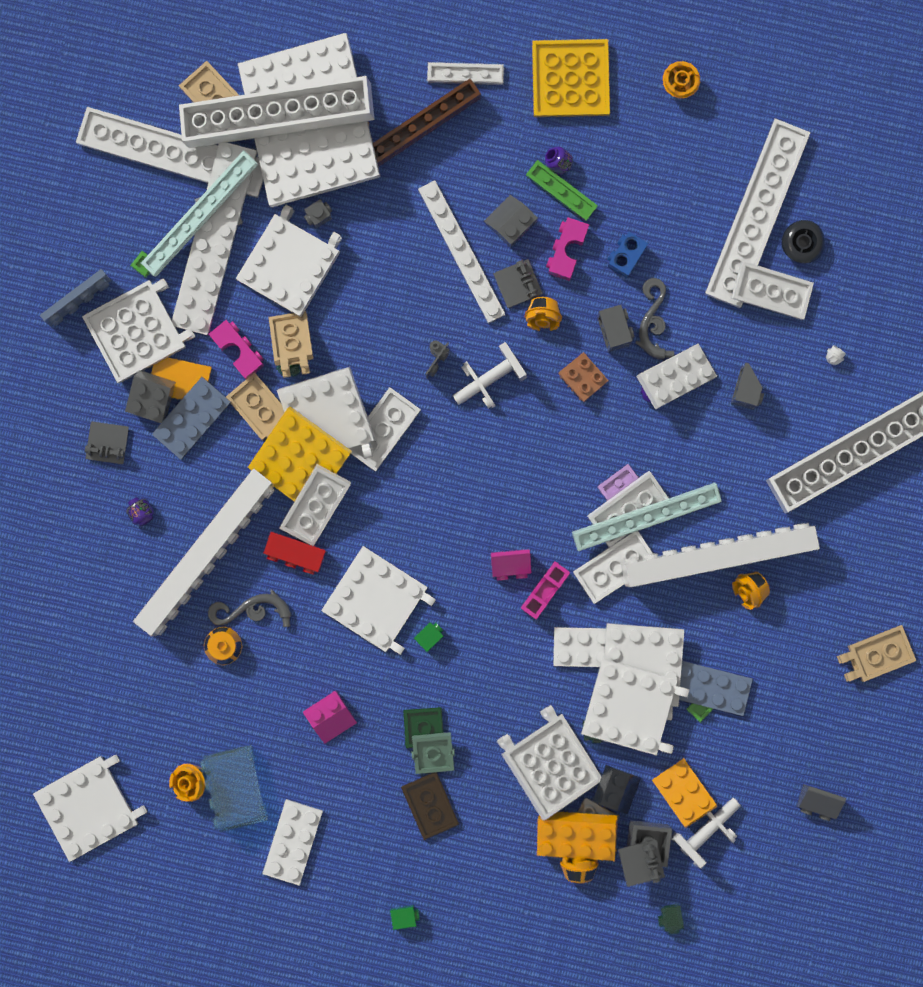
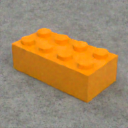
(578, 836)

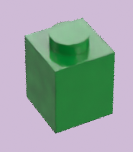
(429, 636)
(404, 917)

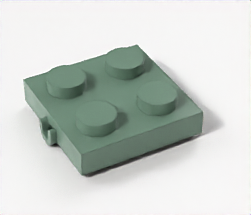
(433, 753)

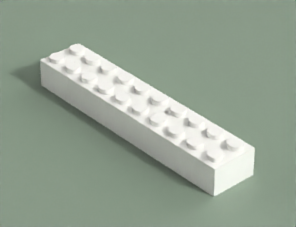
(276, 112)
(849, 454)
(204, 553)
(719, 556)

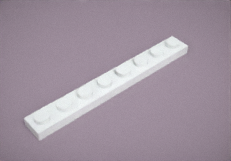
(461, 252)

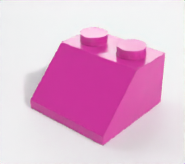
(511, 564)
(329, 717)

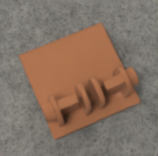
(583, 377)

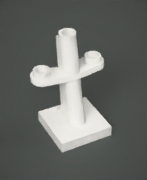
(490, 377)
(706, 831)

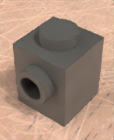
(318, 214)

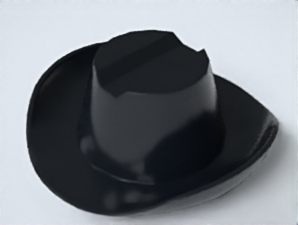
(803, 241)

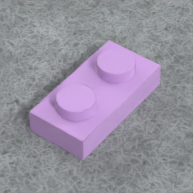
(617, 482)

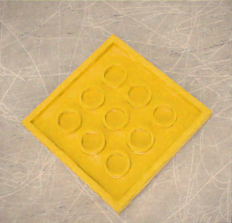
(570, 78)
(294, 451)

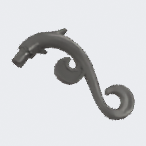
(645, 343)
(248, 605)

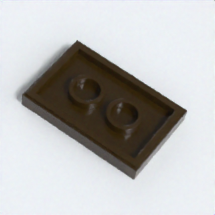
(429, 805)

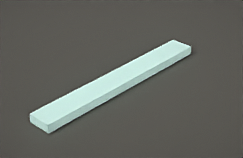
(199, 213)
(646, 516)

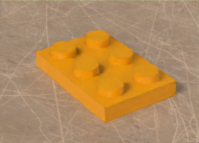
(684, 793)

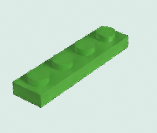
(561, 190)

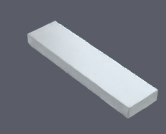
(460, 72)

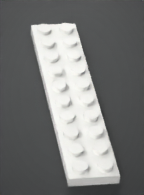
(153, 147)
(758, 207)
(211, 251)

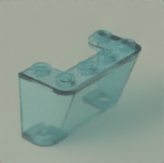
(233, 788)

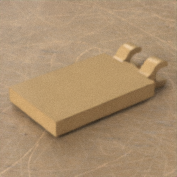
(206, 85)
(291, 342)
(257, 405)
(878, 654)

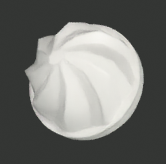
(835, 355)

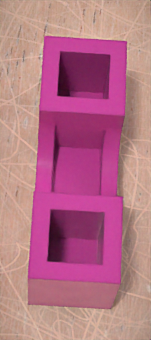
(572, 232)
(225, 336)
(545, 590)

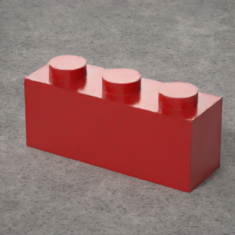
(294, 553)

